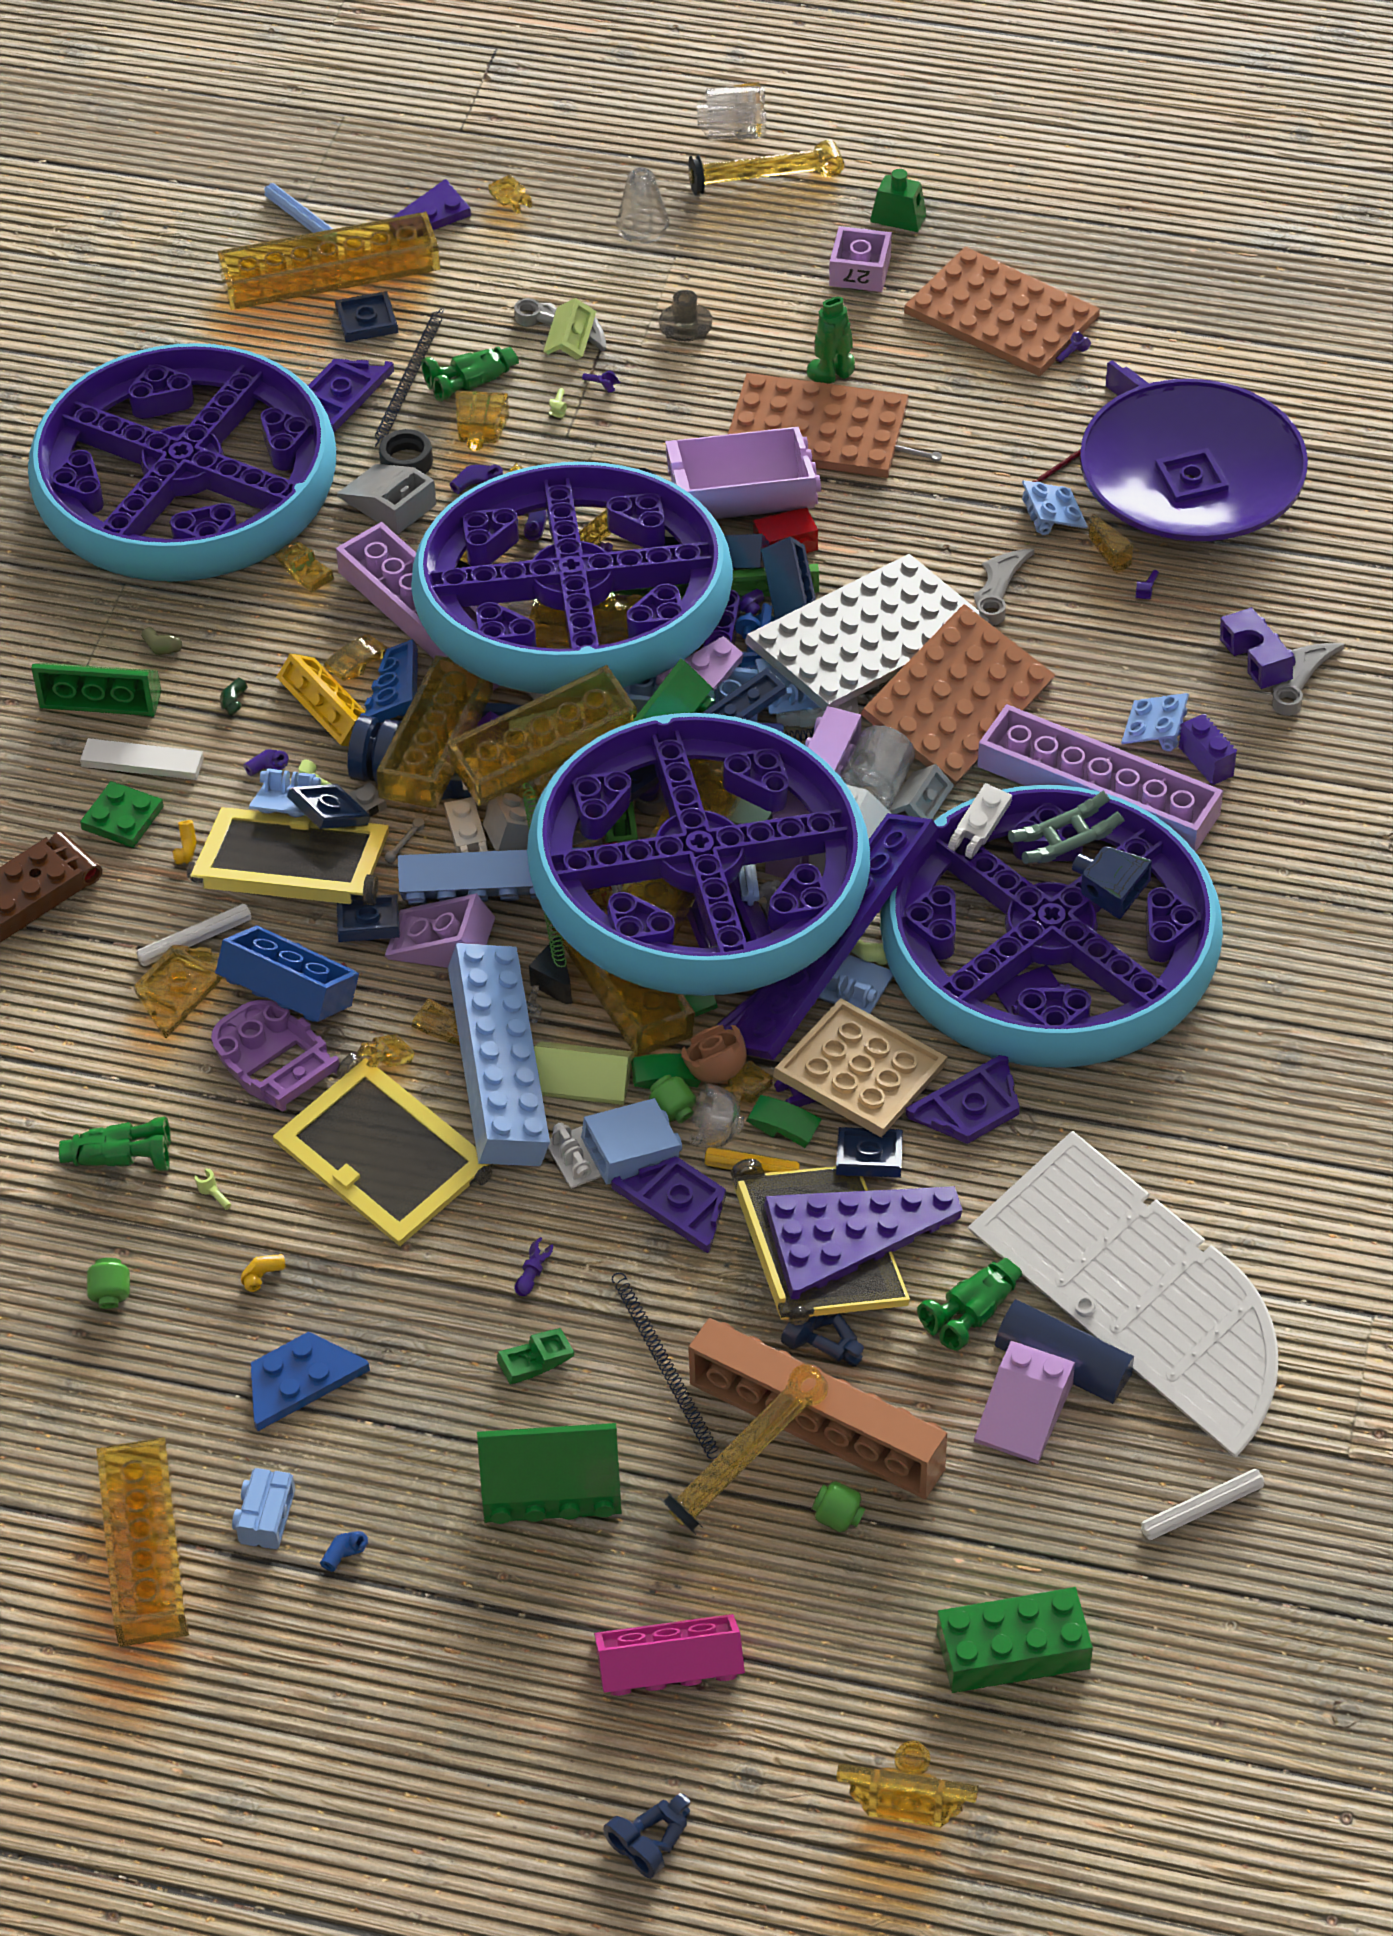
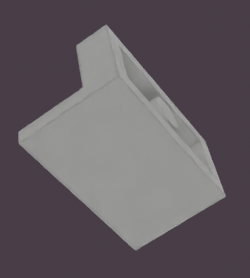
(923, 793)

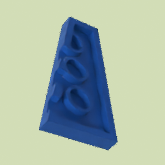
(396, 683)

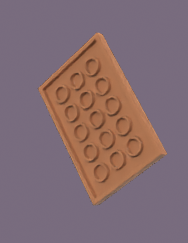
(1001, 311)
(843, 424)
(956, 691)

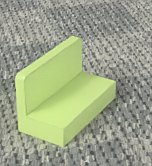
(570, 328)

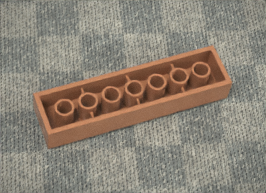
(845, 1423)

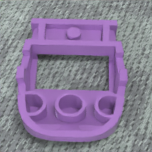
(261, 1033)

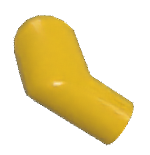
(188, 842)
(258, 1267)

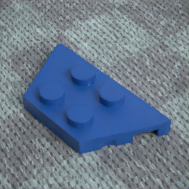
(299, 1375)

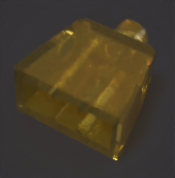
(481, 417)

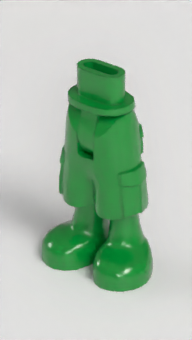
(832, 344)
(468, 370)
(118, 1145)
(974, 1298)

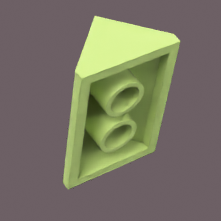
(583, 1072)

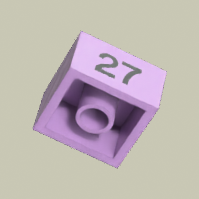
(860, 259)

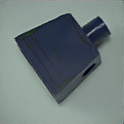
(1113, 878)

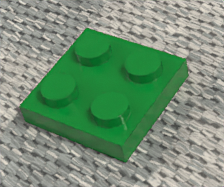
(122, 814)

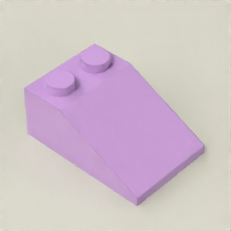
(433, 930)
(1025, 1402)

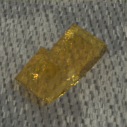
(303, 566)
(353, 657)
(437, 1022)

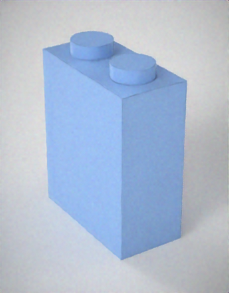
(629, 1139)

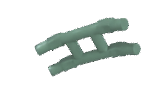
(1075, 817)

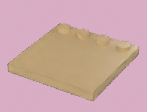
(860, 1067)

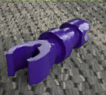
(532, 1268)

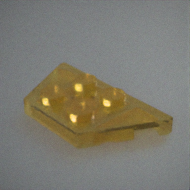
(177, 985)
(906, 1796)

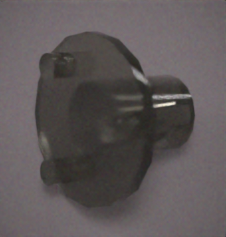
(685, 318)

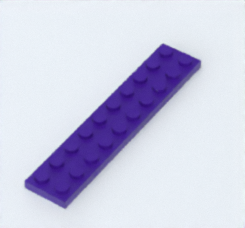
(785, 1003)

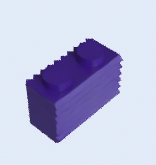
(1207, 749)

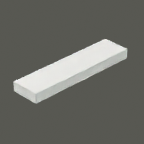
(142, 759)

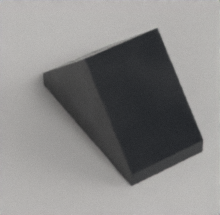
(550, 977)

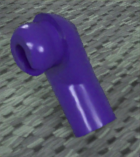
(749, 602)
(267, 759)

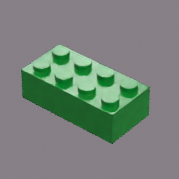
(1014, 1639)

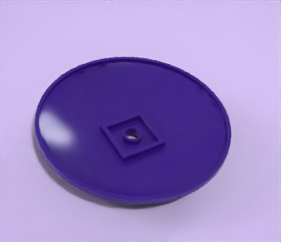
(1232, 440)

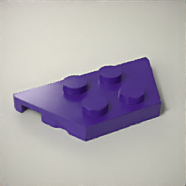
(346, 386)
(970, 1103)
(677, 1198)

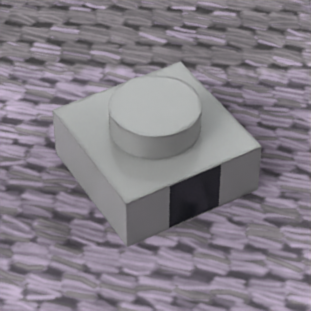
(368, 799)

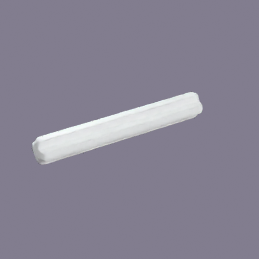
(195, 933)
(1202, 1504)

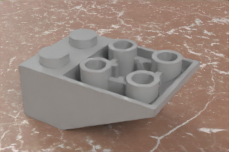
(391, 495)
(508, 823)

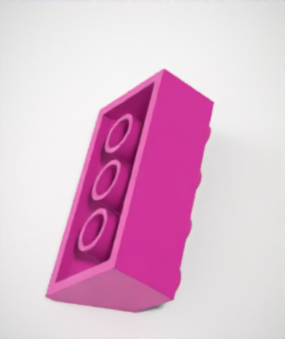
(669, 1654)

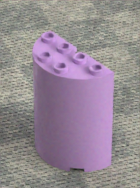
(746, 472)

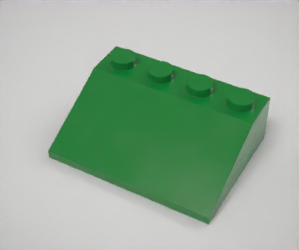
(549, 1473)

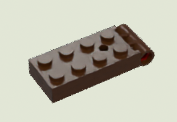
(42, 880)

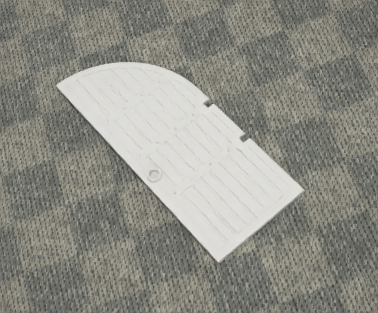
(1141, 1286)

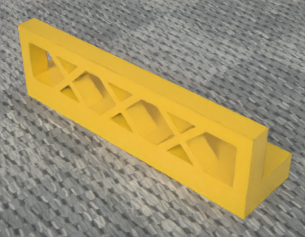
(321, 696)

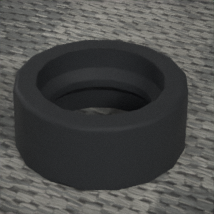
(409, 440)

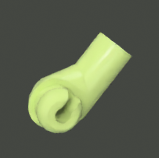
(870, 952)

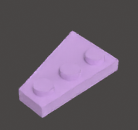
(712, 662)

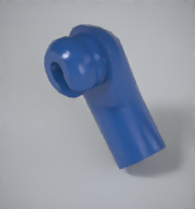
(343, 1546)

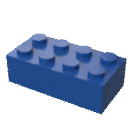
(287, 973)

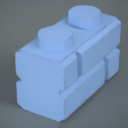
(264, 1508)

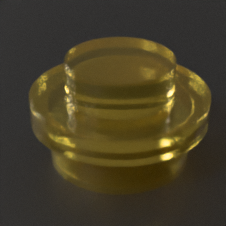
(912, 1758)

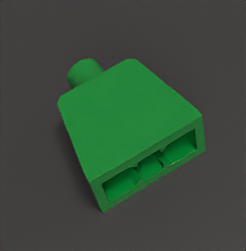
(899, 202)

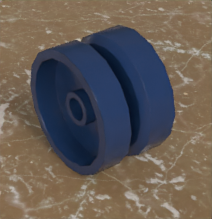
(368, 746)

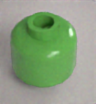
(674, 1097)
(108, 1282)
(838, 1506)

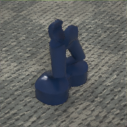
(847, 1348)
(645, 1852)

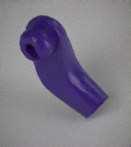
(474, 475)
(535, 525)

